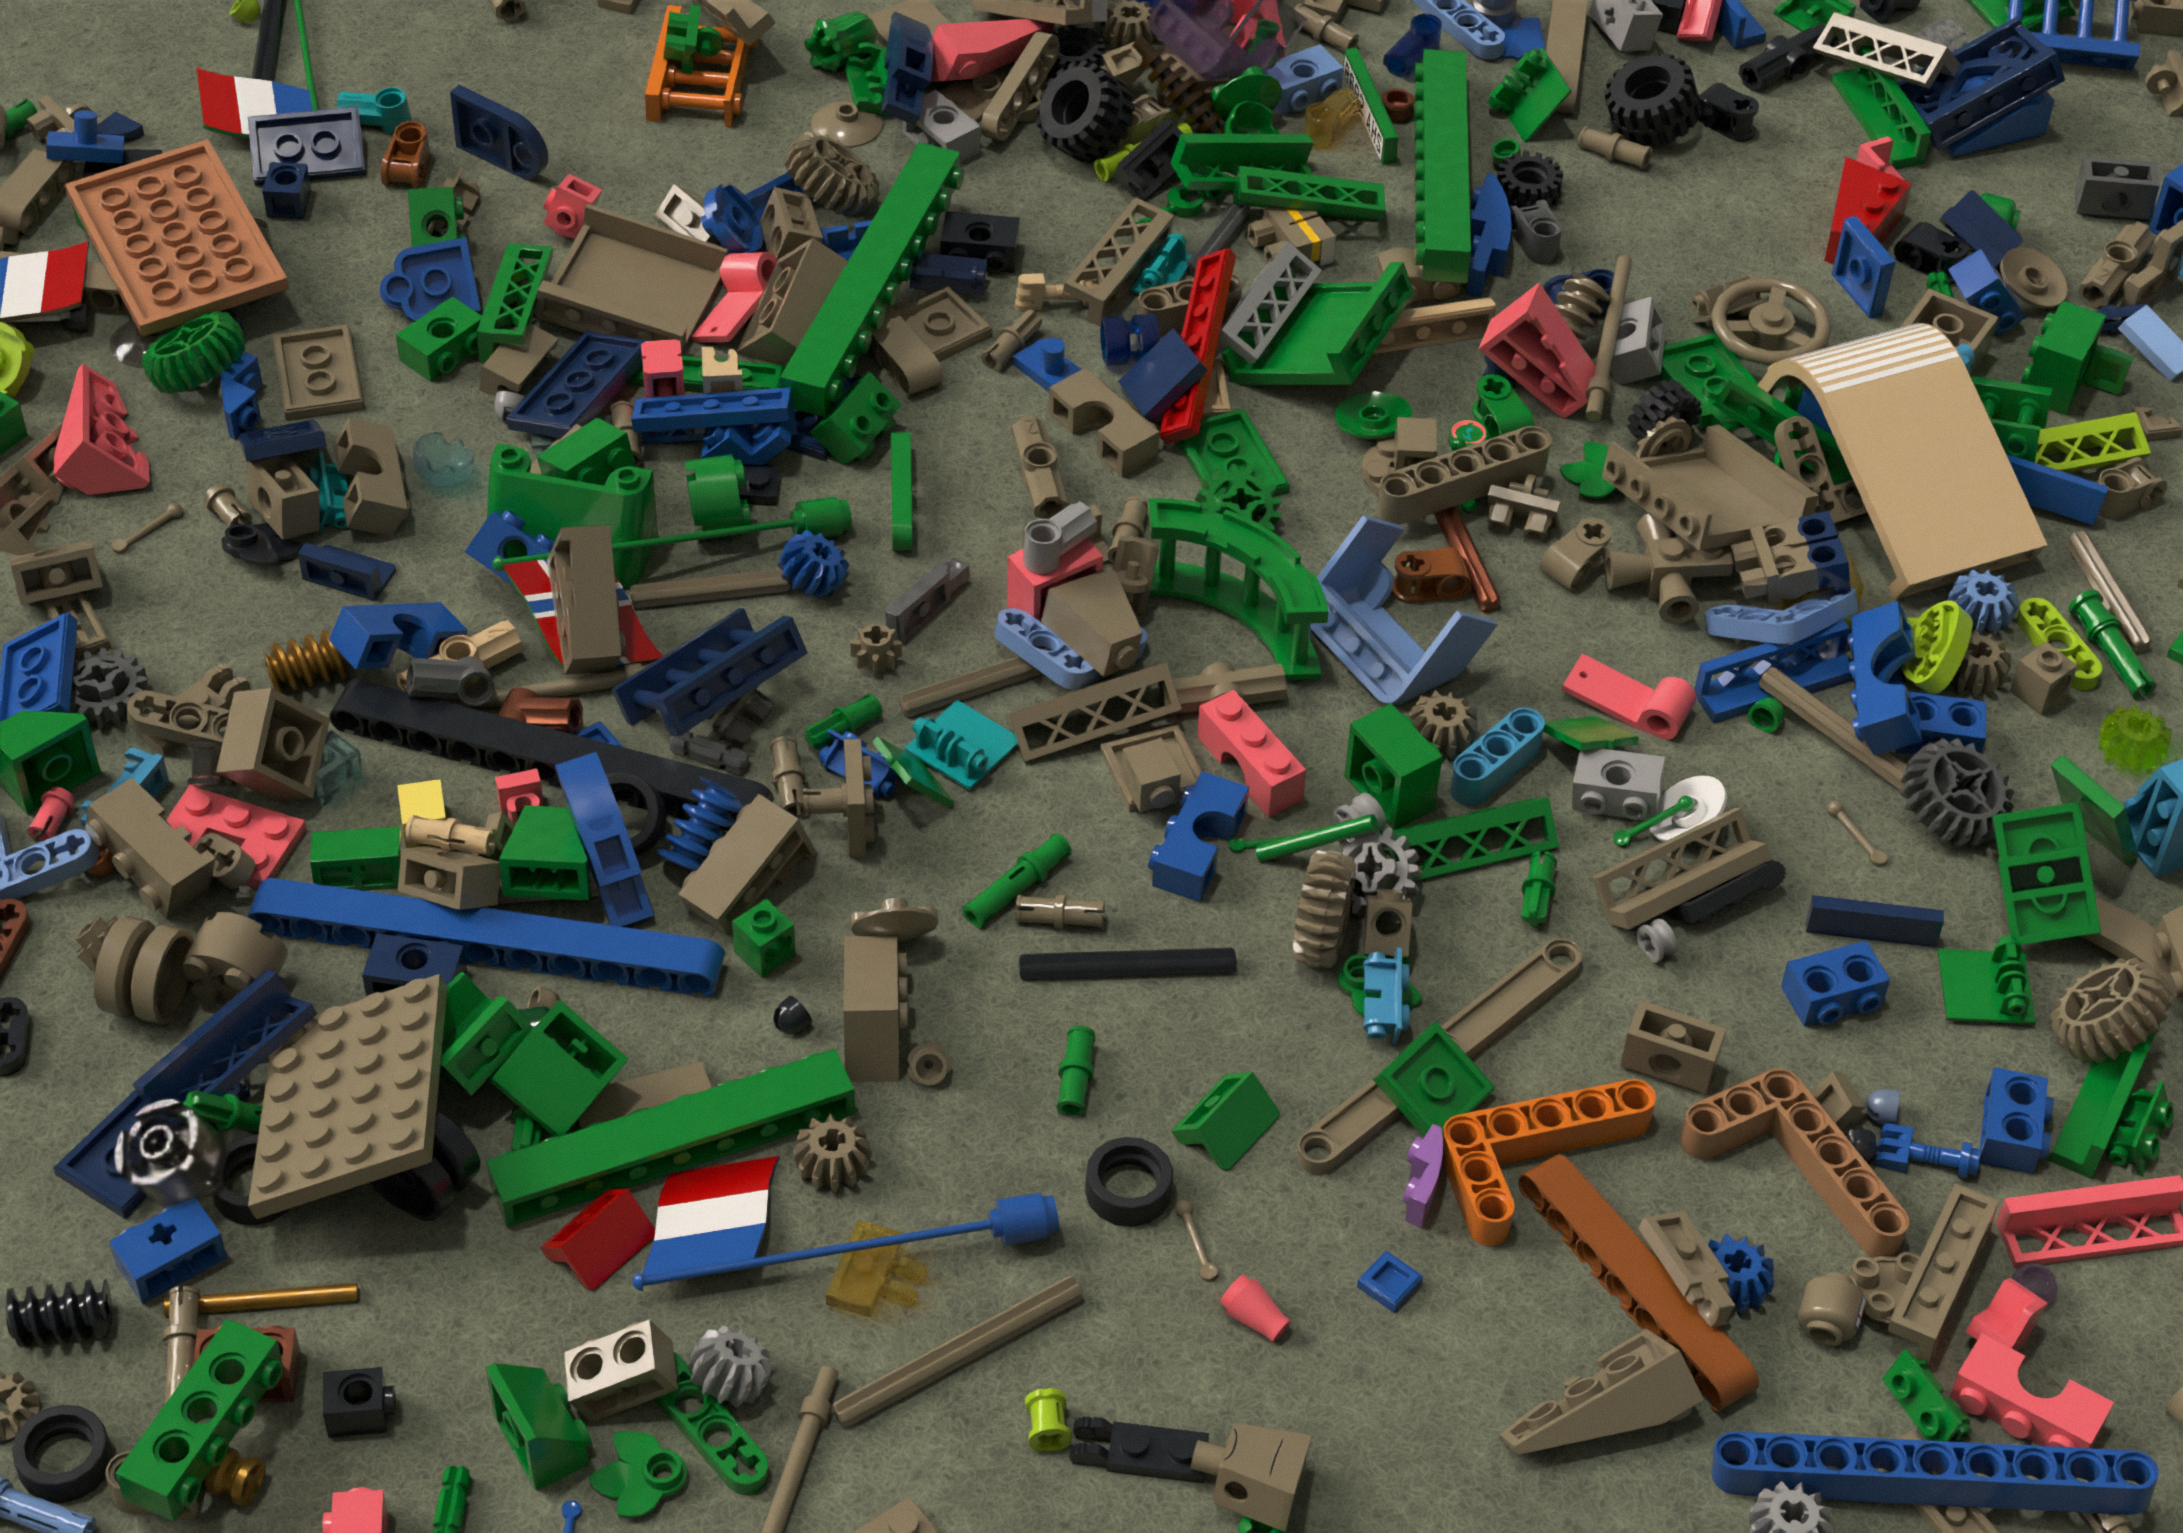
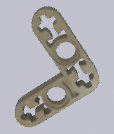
(1831, 496)

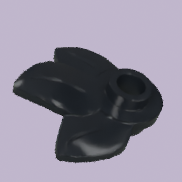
(258, 544)

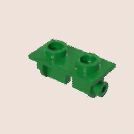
(2149, 1116)
(1923, 1400)

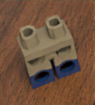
(1792, 559)

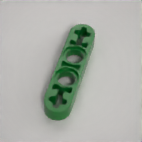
(901, 491)
(714, 1417)

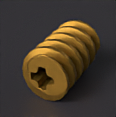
(304, 662)

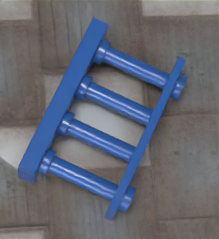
(2084, 47)

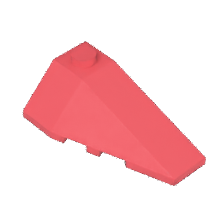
(980, 47)

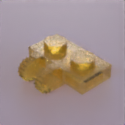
(864, 1274)

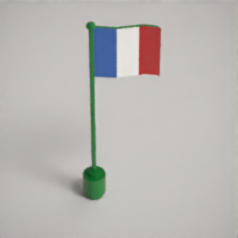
(230, 99)

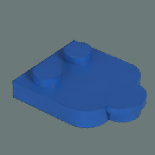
(429, 277)

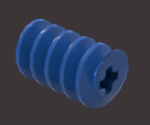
(702, 826)

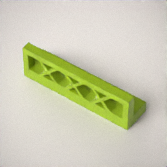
(2090, 434)

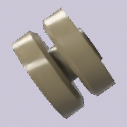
(142, 970)

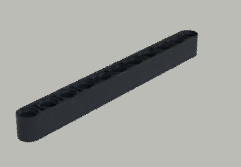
(518, 746)

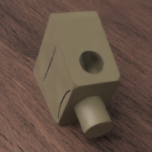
(1256, 1471)

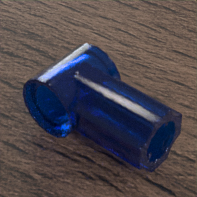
(1423, 34)

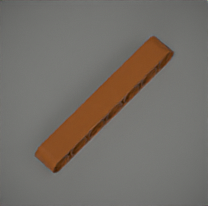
(1637, 1278)

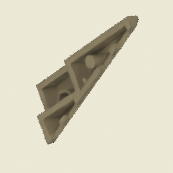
(26, 494)

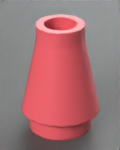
(1253, 1307)

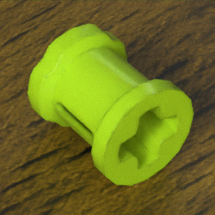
(1047, 1420)

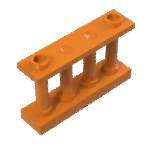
(665, 75)

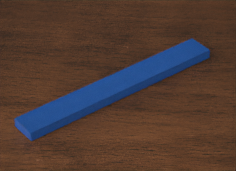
(2041, 485)

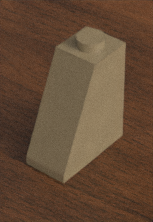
(1095, 621)

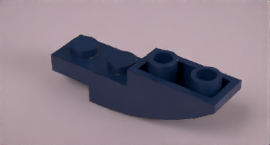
(909, 68)

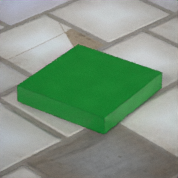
(1433, 1080)

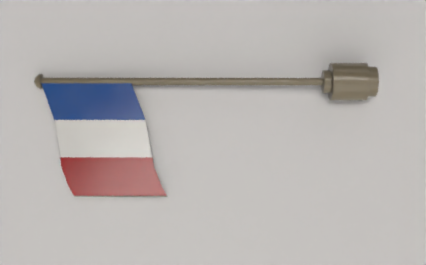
(40, 281)

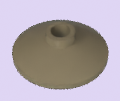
(847, 123)
(2033, 278)

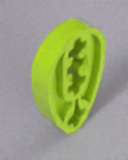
(1940, 646)

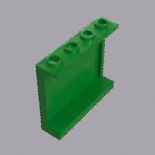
(1326, 333)

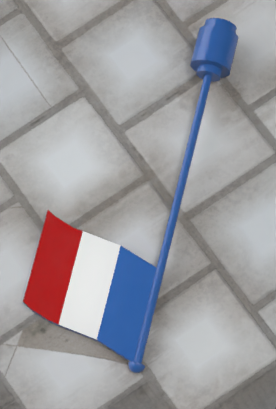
(718, 1216)

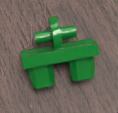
(685, 38)

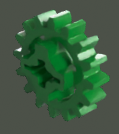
(1243, 495)

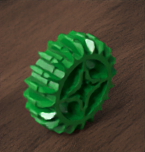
(194, 352)

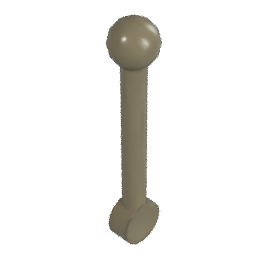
(121, 545)
(1877, 857)
(1208, 1271)

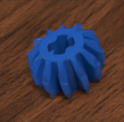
(813, 564)
(1747, 1269)

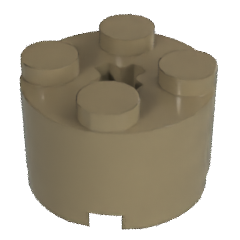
(230, 956)

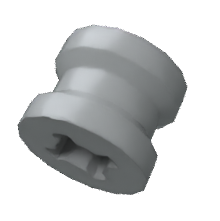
(1361, 806)

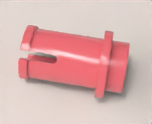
(51, 814)

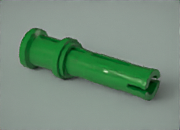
(2105, 631)

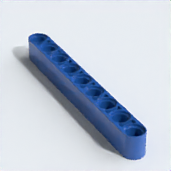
(1954, 1461)

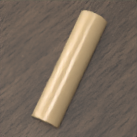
(1439, 324)

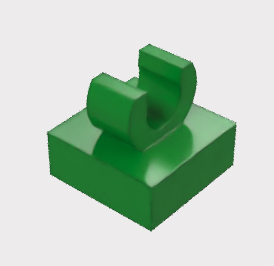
(2108, 369)

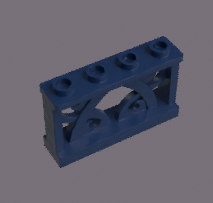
(2013, 84)

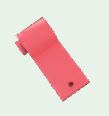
(745, 280)
(1649, 710)

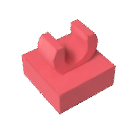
(518, 790)

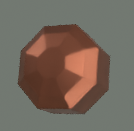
(1398, 104)

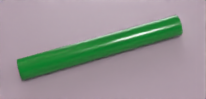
(1317, 838)

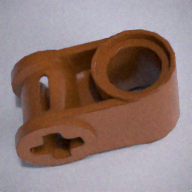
(406, 156)
(1434, 574)

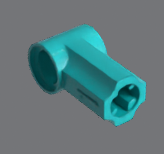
(383, 109)

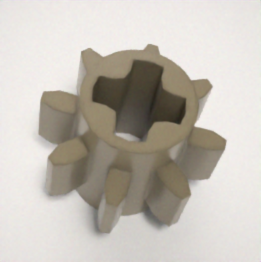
(876, 648)
(91, 939)

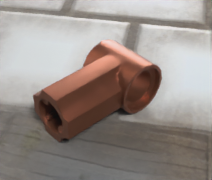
(551, 713)

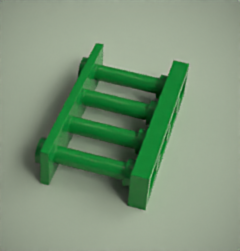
(2015, 413)

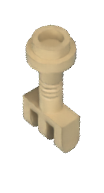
(1033, 291)

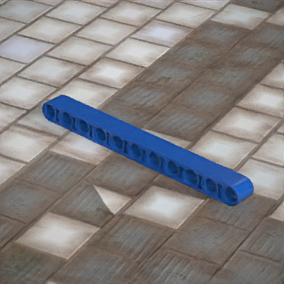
(492, 936)

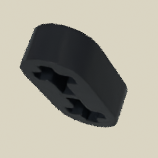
(16, 1036)

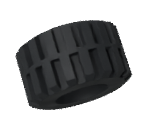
(1653, 100)
(1085, 111)

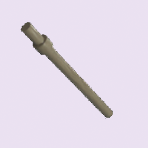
(1599, 385)
(562, 687)
(812, 1415)

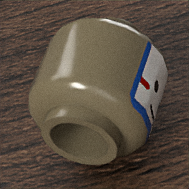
(1831, 1309)

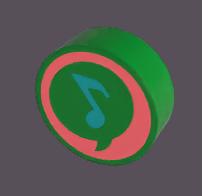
(1469, 430)

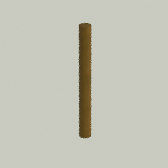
(274, 1298)

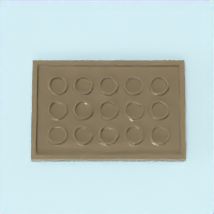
(351, 1097)

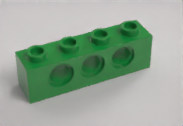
(231, 1355)

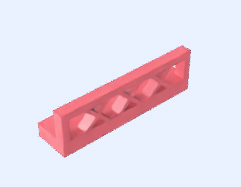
(2089, 1207)

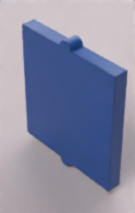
(1522, 36)

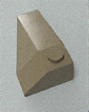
(1638, 1388)

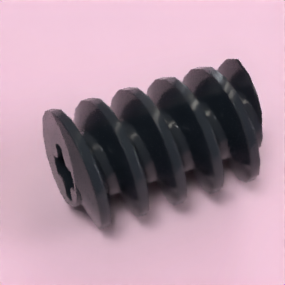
(59, 1314)

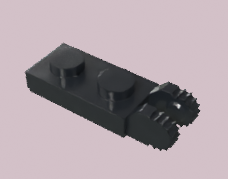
(1729, 893)
(1137, 1449)

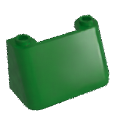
(555, 503)

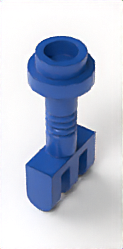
(1897, 1149)

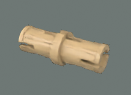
(451, 835)

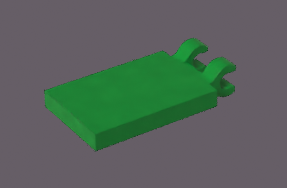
(1704, 369)

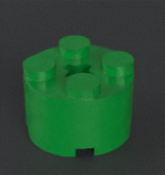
(715, 492)

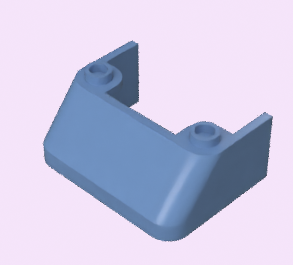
(1370, 639)

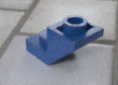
(239, 394)
(745, 444)

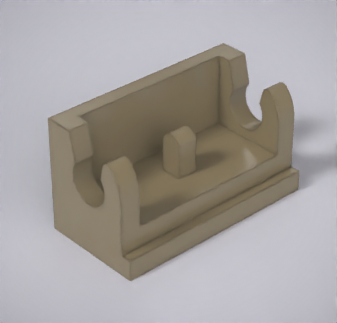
(514, 363)

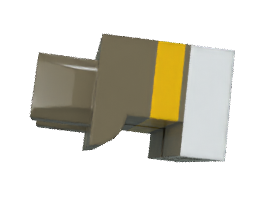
(1297, 226)

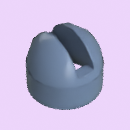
(1883, 1106)

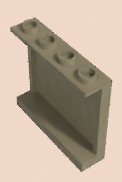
(632, 280)
(1710, 491)

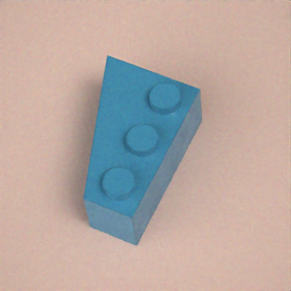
(2158, 820)

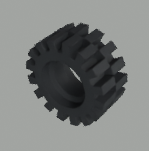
(1077, 43)
(1533, 169)
(1662, 403)

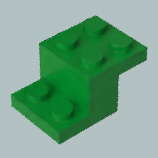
(2046, 873)

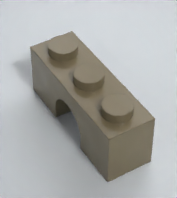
(1124, 437)
(376, 494)

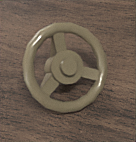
(1769, 332)

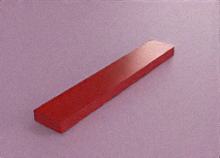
(1202, 334)

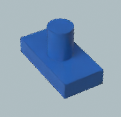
(85, 142)
(1045, 362)

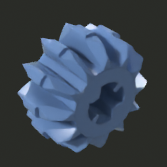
(1986, 600)

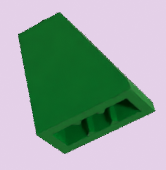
(545, 857)

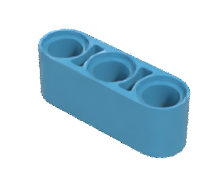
(1497, 756)

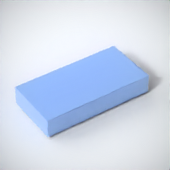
(2155, 341)

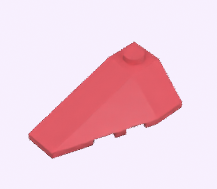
(95, 442)

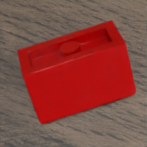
(601, 1237)

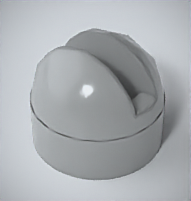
(505, 402)

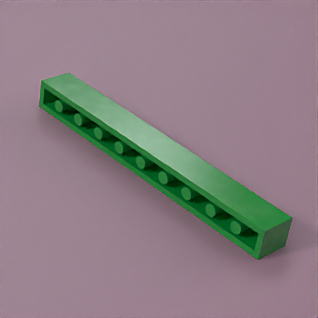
(1442, 167)
(872, 279)

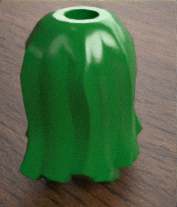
(839, 38)

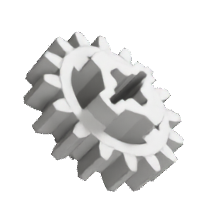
(1393, 873)

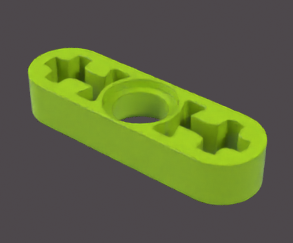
(2058, 629)

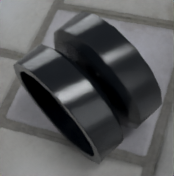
(432, 1187)

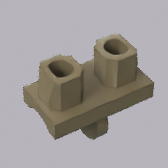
(2168, 82)
(53, 118)
(1525, 503)
(1135, 569)

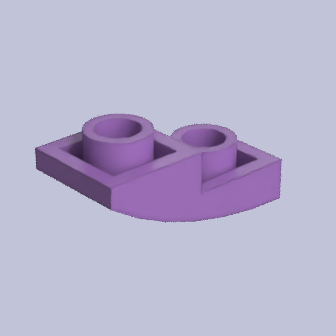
(1425, 1162)

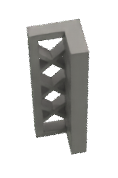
(1253, 299)

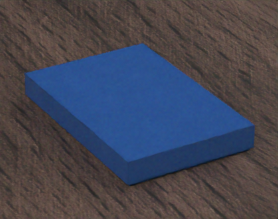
(39, 668)

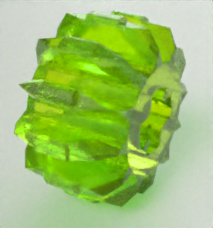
(2134, 739)

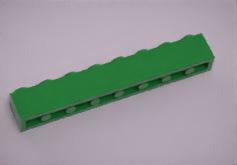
(669, 1137)

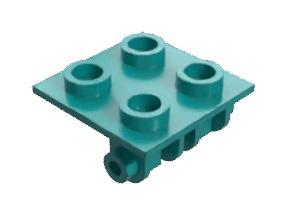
(961, 744)

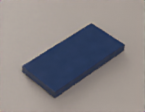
(578, 385)
(92, 1162)

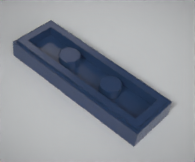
(1874, 921)

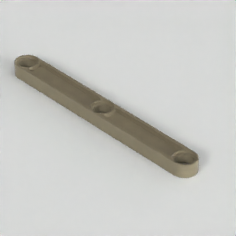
(1471, 1029)

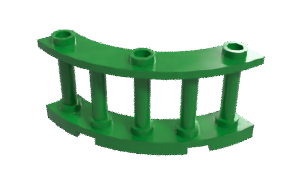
(1279, 624)

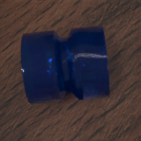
(1116, 338)

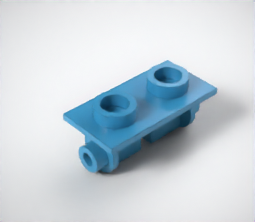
(1388, 979)

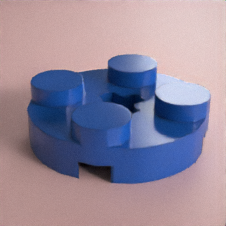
(730, 220)

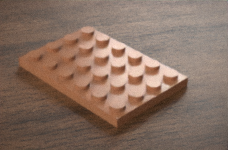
(176, 237)

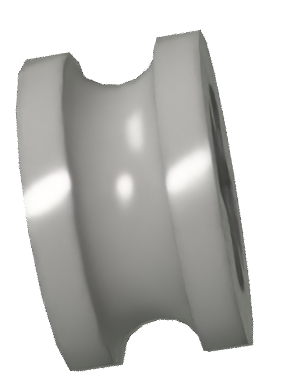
(1657, 940)

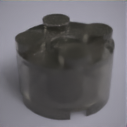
(171, 1154)

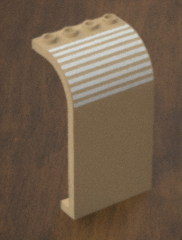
(1919, 454)

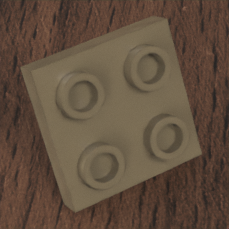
(851, 799)

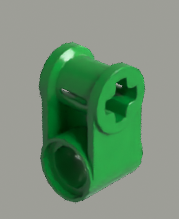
(1499, 406)

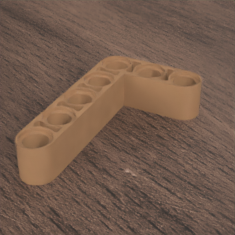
(1787, 1109)

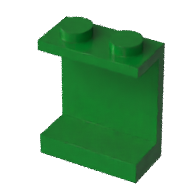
(477, 1034)

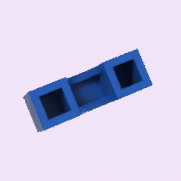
(374, 632)
(1207, 810)

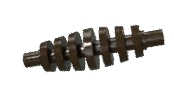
(1180, 91)

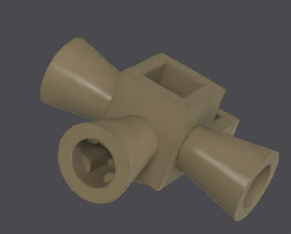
(1666, 569)

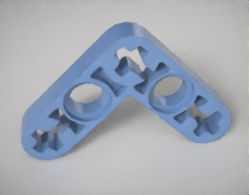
(1782, 626)
(1024, 633)
(14, 867)

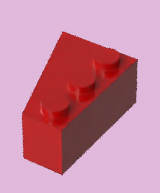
(1870, 195)

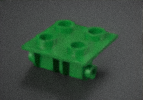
(1532, 93)
(1987, 984)

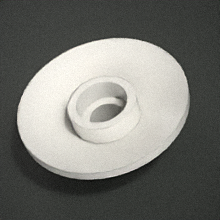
(1709, 802)

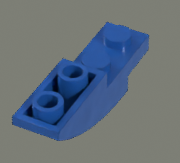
(1489, 234)
(604, 840)

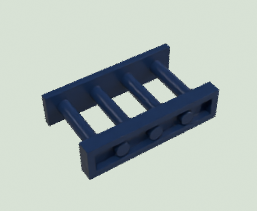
(709, 671)

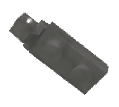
(925, 598)

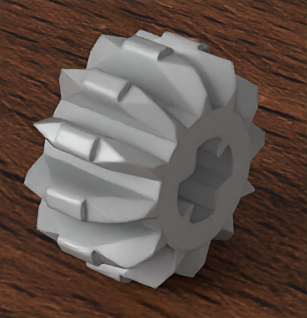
(730, 1366)
(1789, 1512)

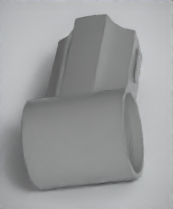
(1050, 538)

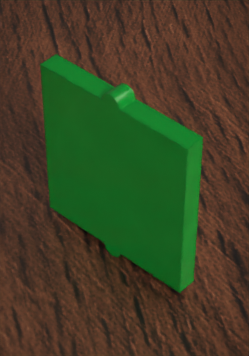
(1589, 733)
(913, 772)

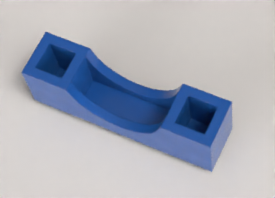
(1885, 711)

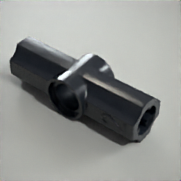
(1782, 58)

